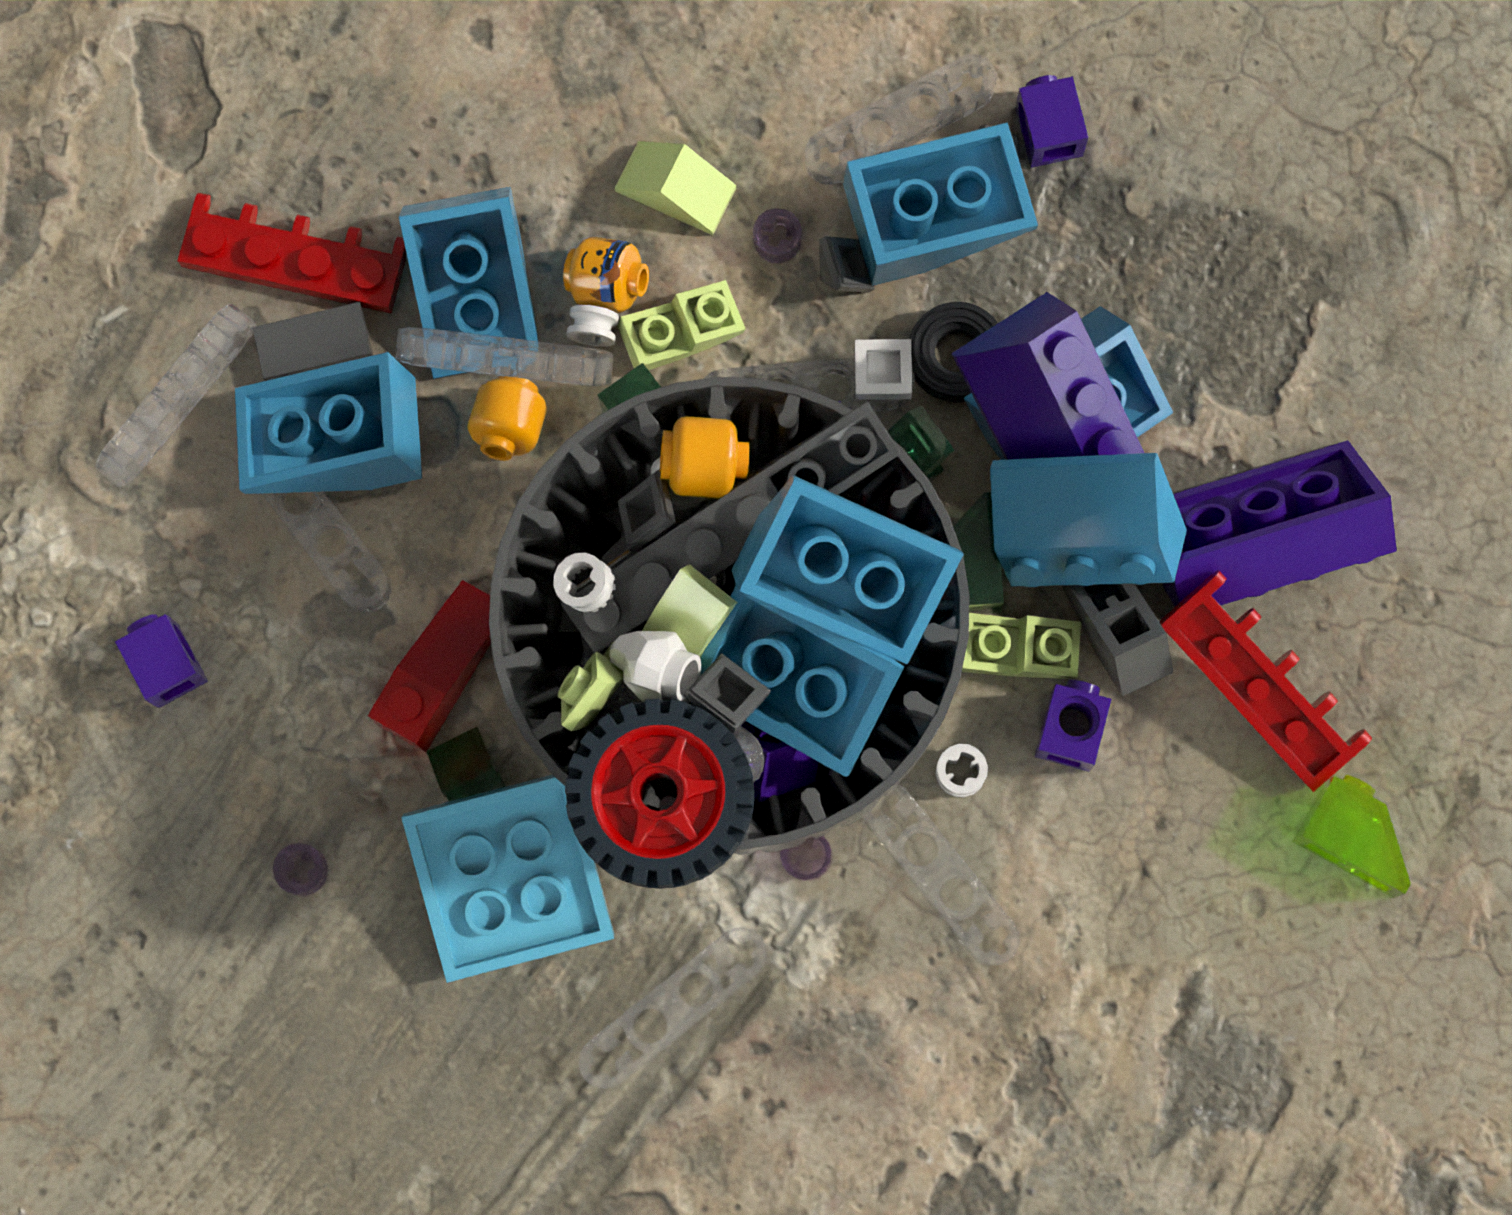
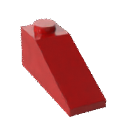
(436, 669)

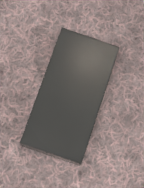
(312, 341)

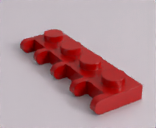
(292, 258)
(1259, 685)

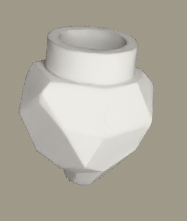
(655, 664)

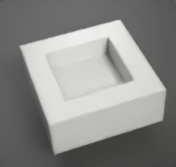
(883, 369)

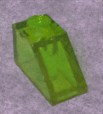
(1355, 835)

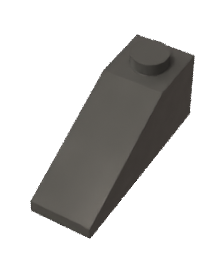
(1122, 633)

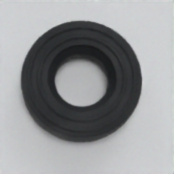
(929, 329)

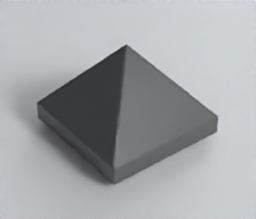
(843, 265)
(646, 512)
(727, 693)

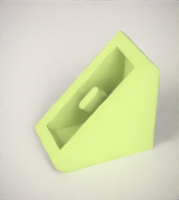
(677, 184)

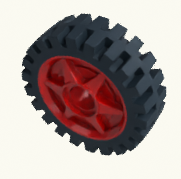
(648, 744)

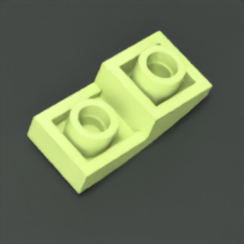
(683, 327)
(691, 609)
(1023, 647)
(588, 690)

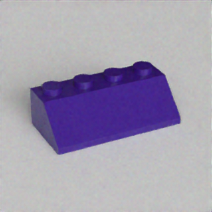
(1045, 386)
(1283, 524)

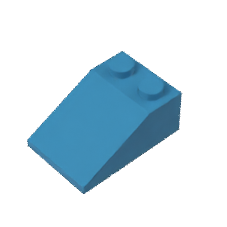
(937, 202)
(469, 266)
(329, 429)
(820, 683)

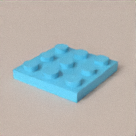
(505, 878)

